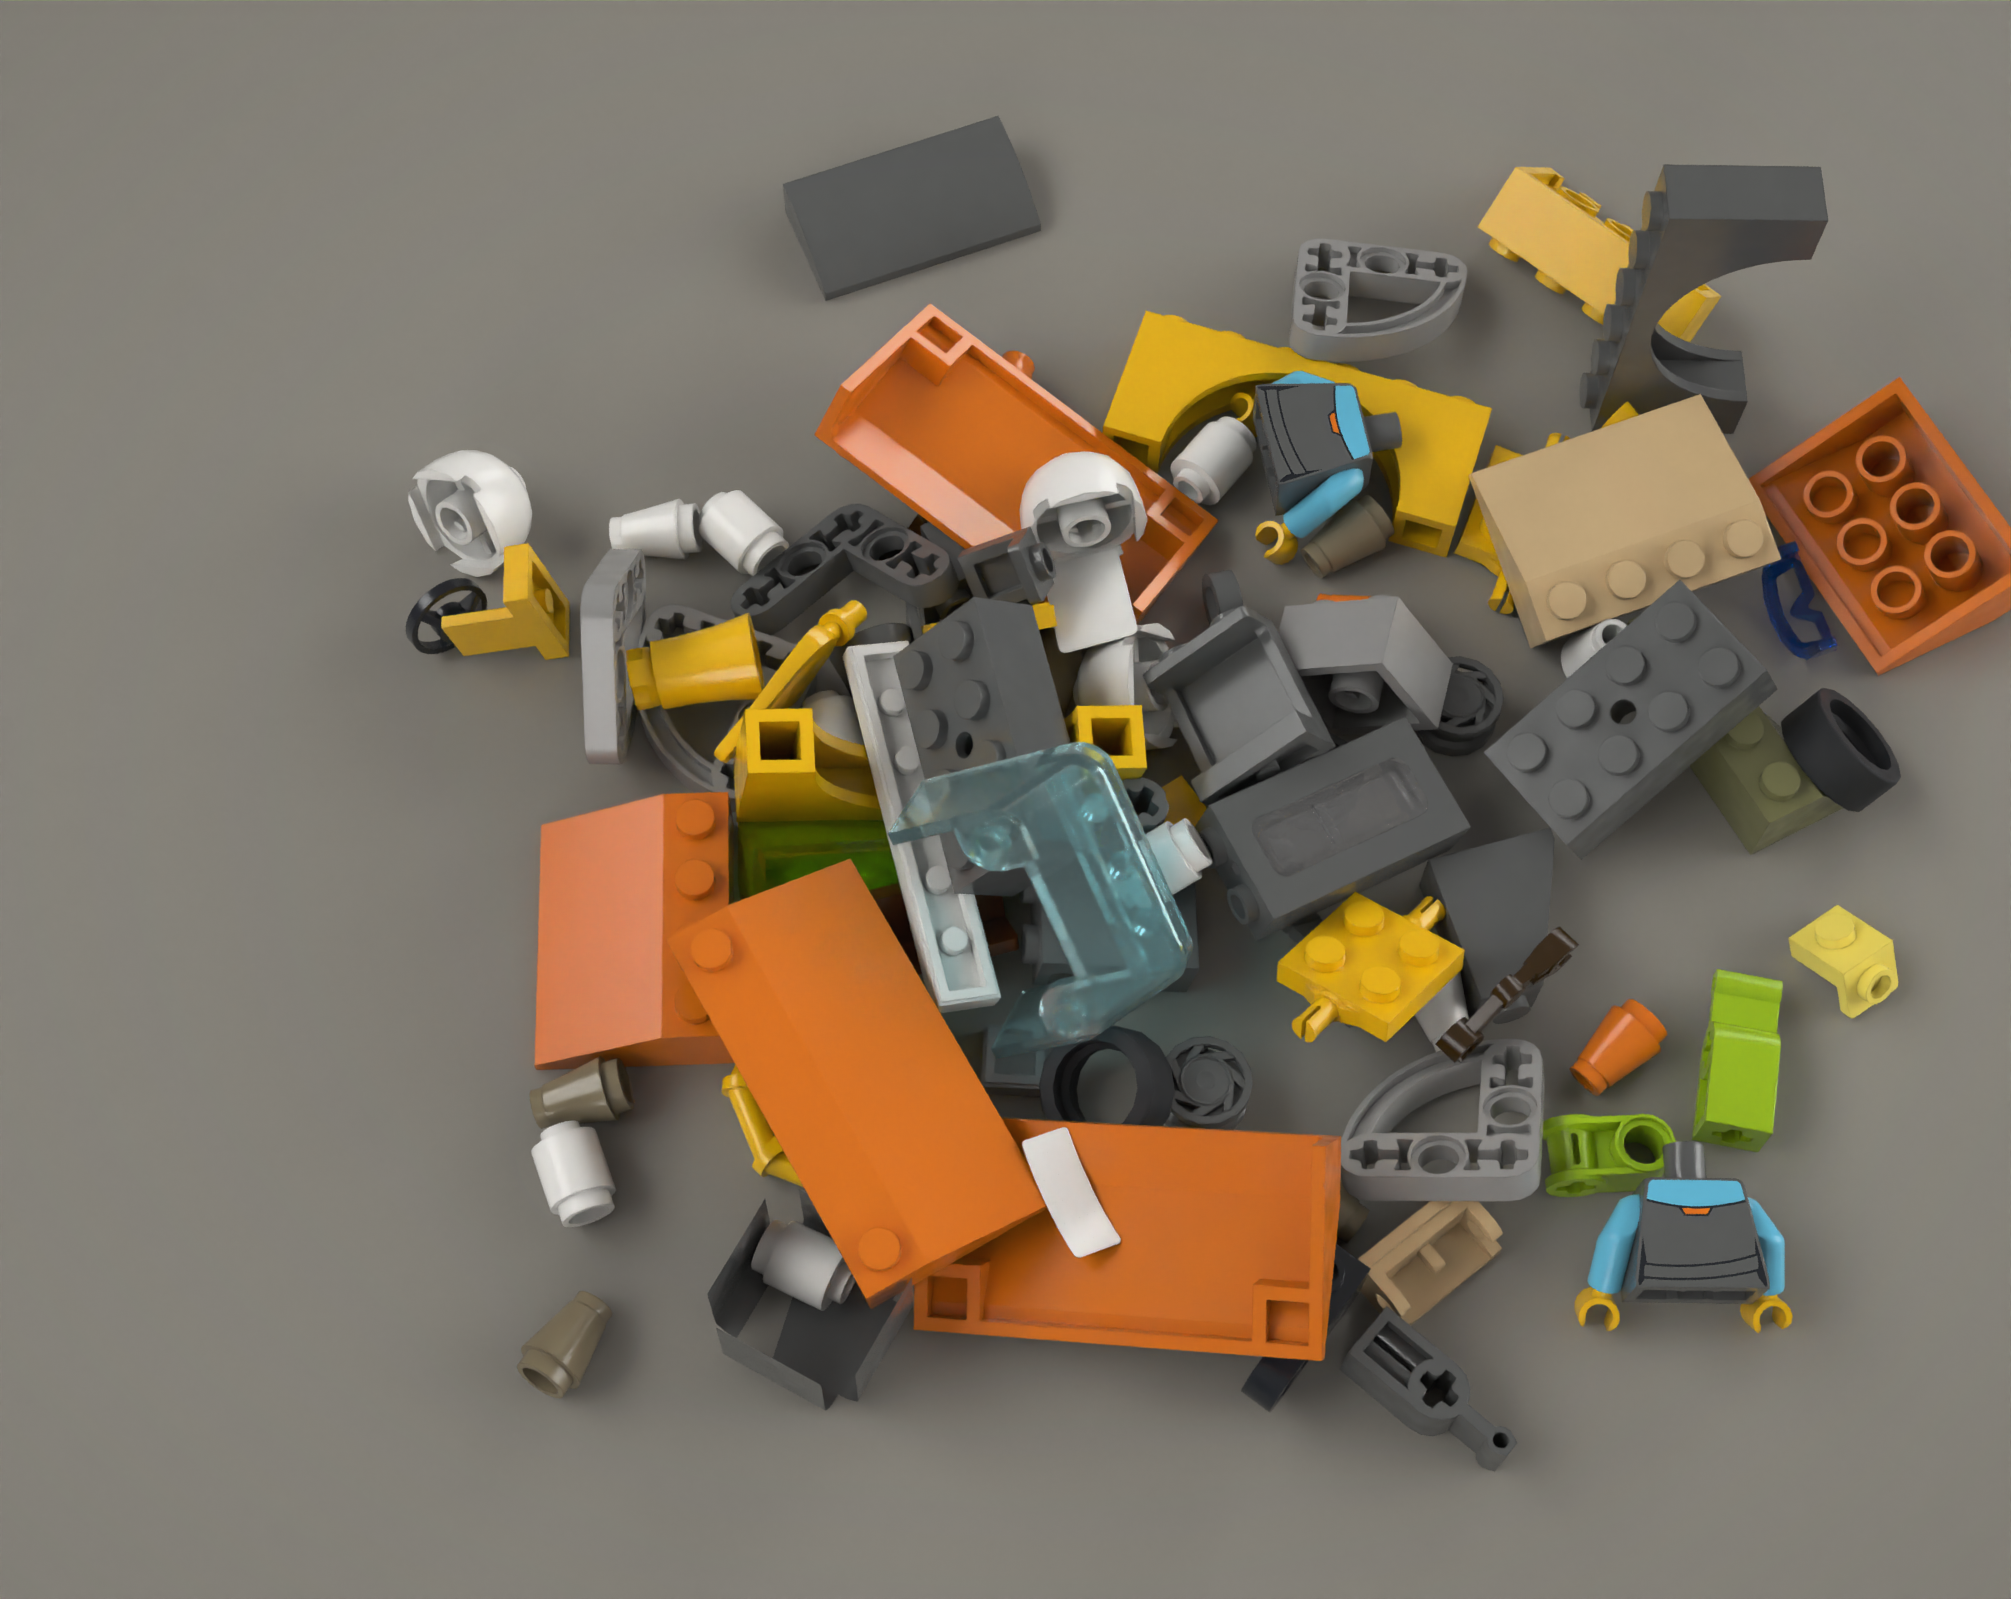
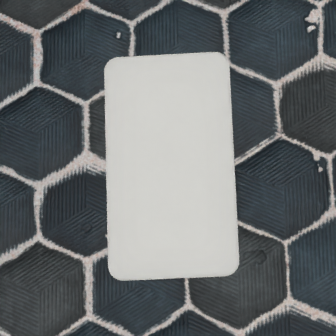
(1091, 601)

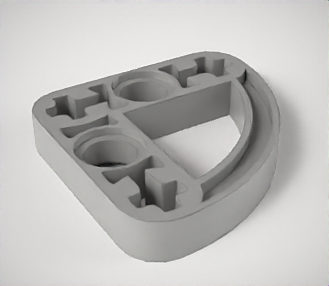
(1353, 269)
(611, 624)
(667, 743)
(1494, 1145)

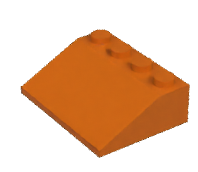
(1891, 528)
(606, 906)

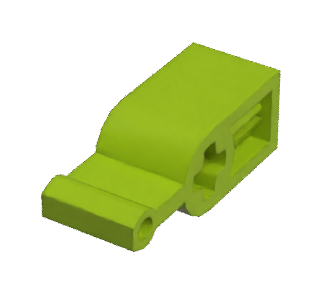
(1739, 1062)

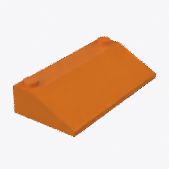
(965, 432)
(858, 1077)
(1215, 1253)

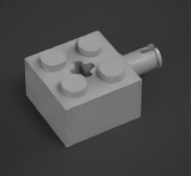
(1367, 663)

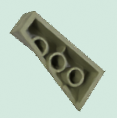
(1760, 783)

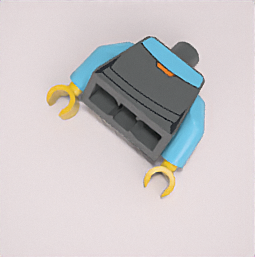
(1312, 451)
(1688, 1244)

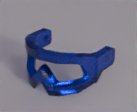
(1799, 609)

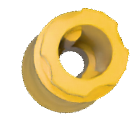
(698, 667)

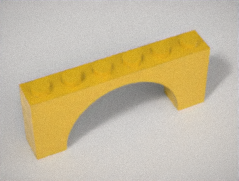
(1190, 373)
(801, 773)

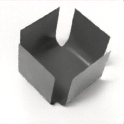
(817, 1349)

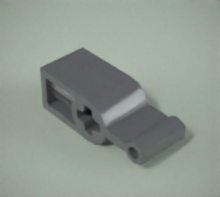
(1401, 1366)

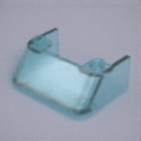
(1091, 870)

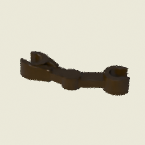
(1543, 962)

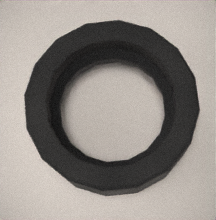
(1840, 750)
(1151, 1068)

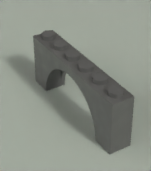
(1693, 231)

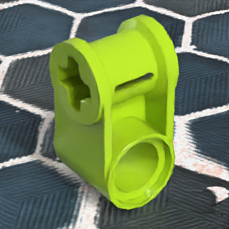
(1591, 1156)

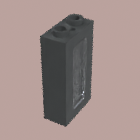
(1330, 828)

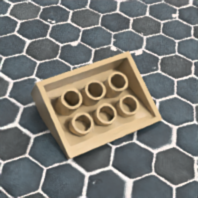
(1621, 519)

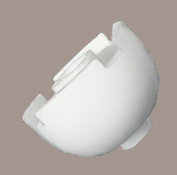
(1082, 505)
(471, 508)
(1114, 676)

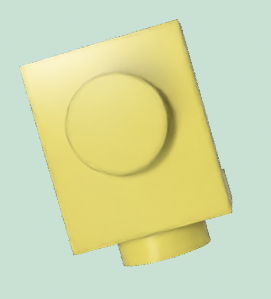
(1848, 956)

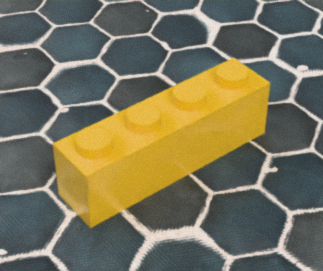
(1574, 248)

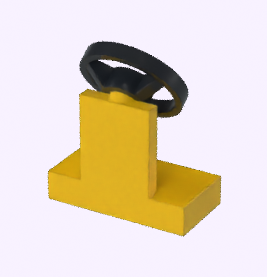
(533, 614)

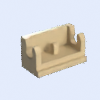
(1429, 1257)

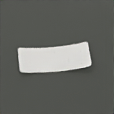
(1069, 1193)

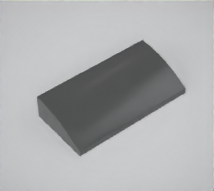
(911, 208)

